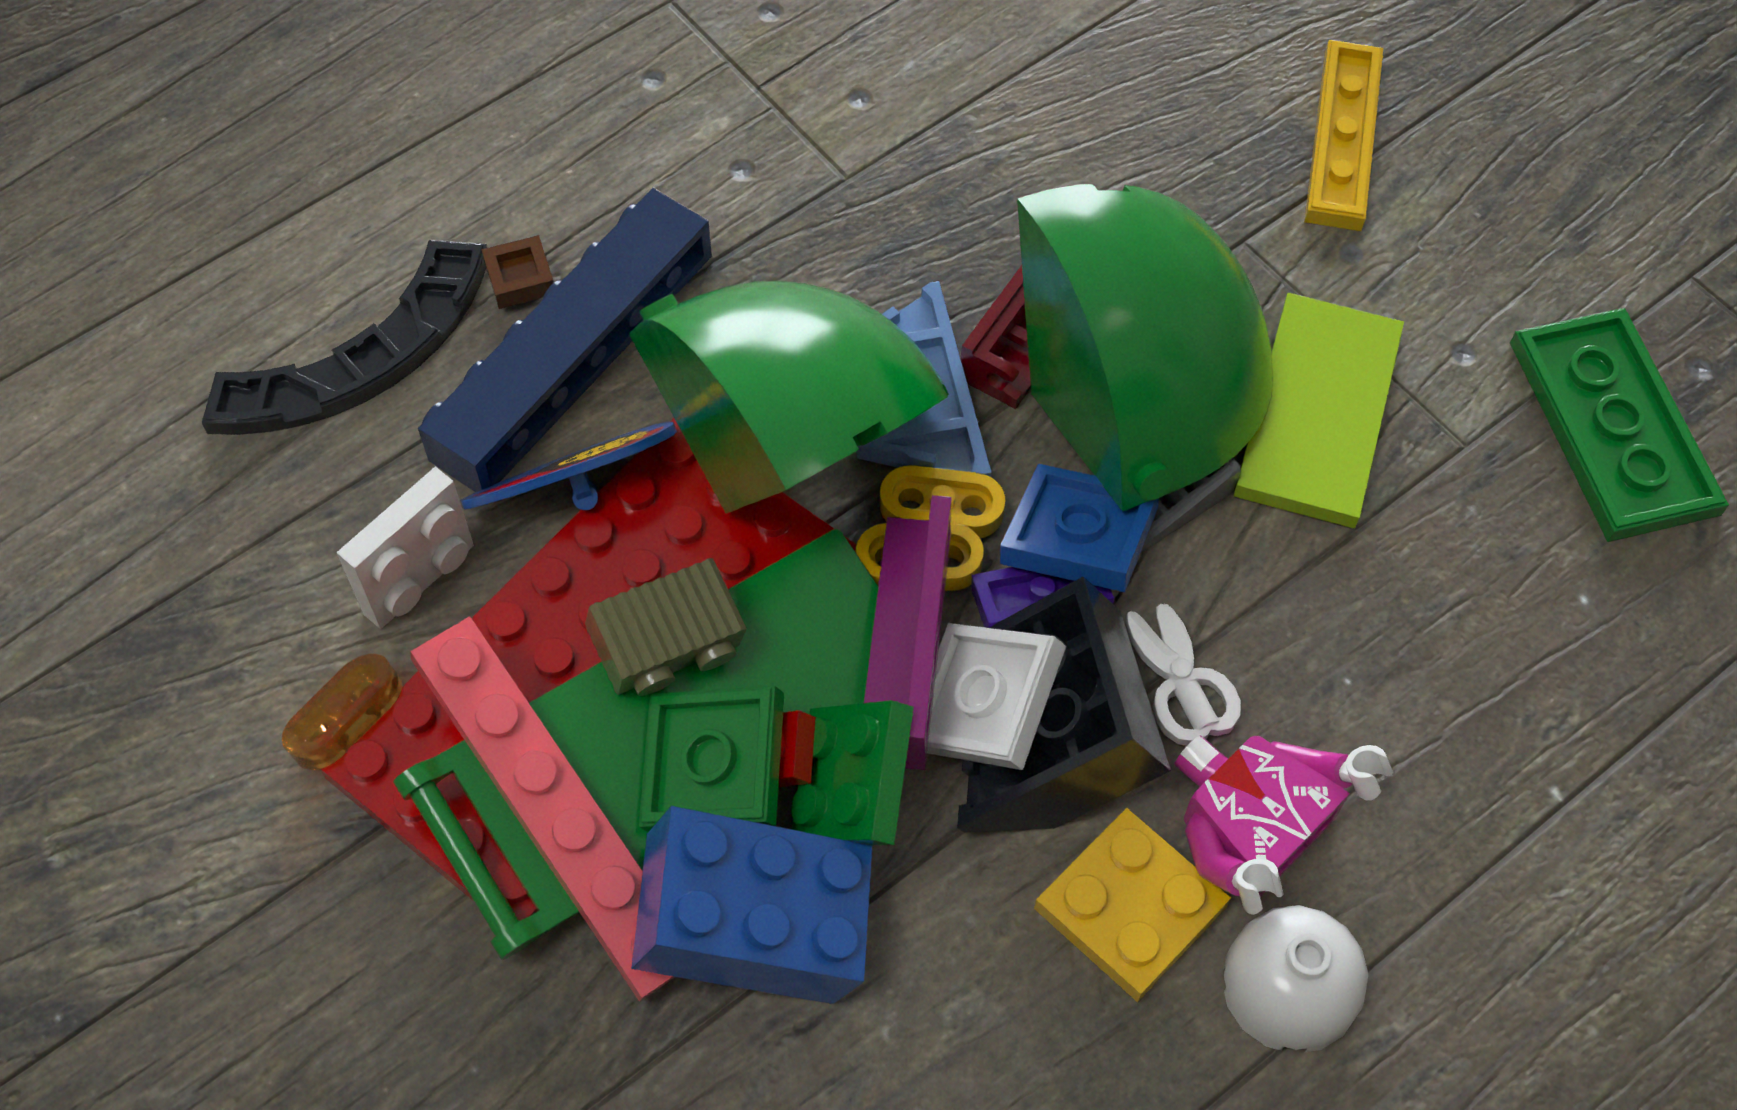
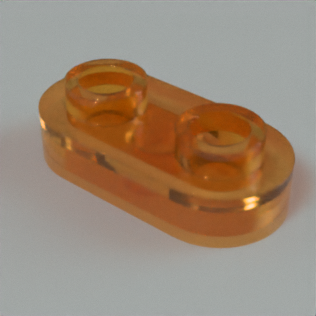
(342, 711)

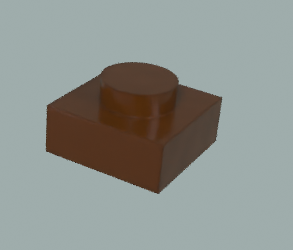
(518, 271)

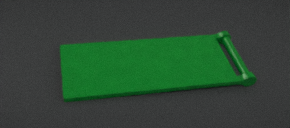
(804, 634)

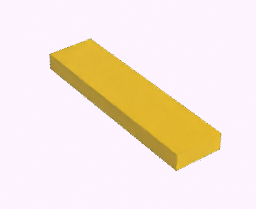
(1344, 136)

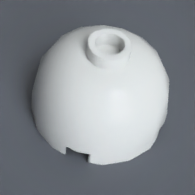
(1295, 978)

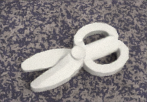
(1174, 661)

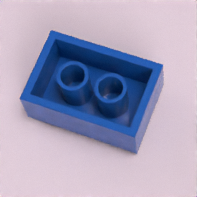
(753, 906)

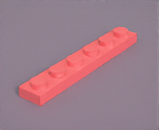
(540, 790)

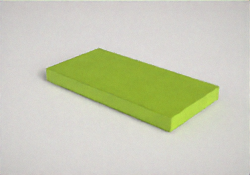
(1323, 411)

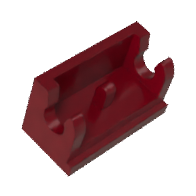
(997, 348)

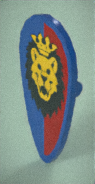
(575, 467)

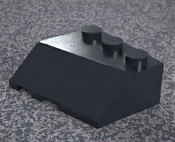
(1094, 729)

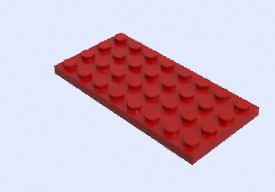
(643, 527)

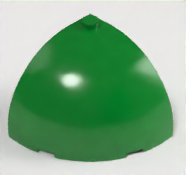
(1140, 337)
(780, 381)

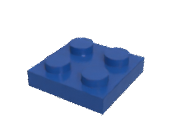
(1076, 530)

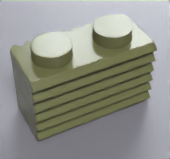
(666, 628)

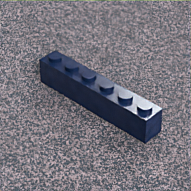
(564, 342)

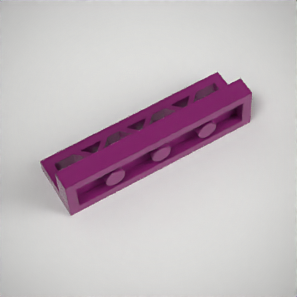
(911, 619)

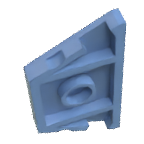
(949, 431)

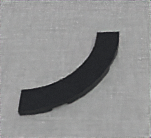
(361, 366)

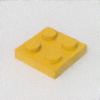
(1131, 904)

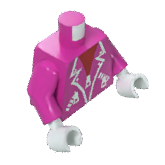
(1266, 807)

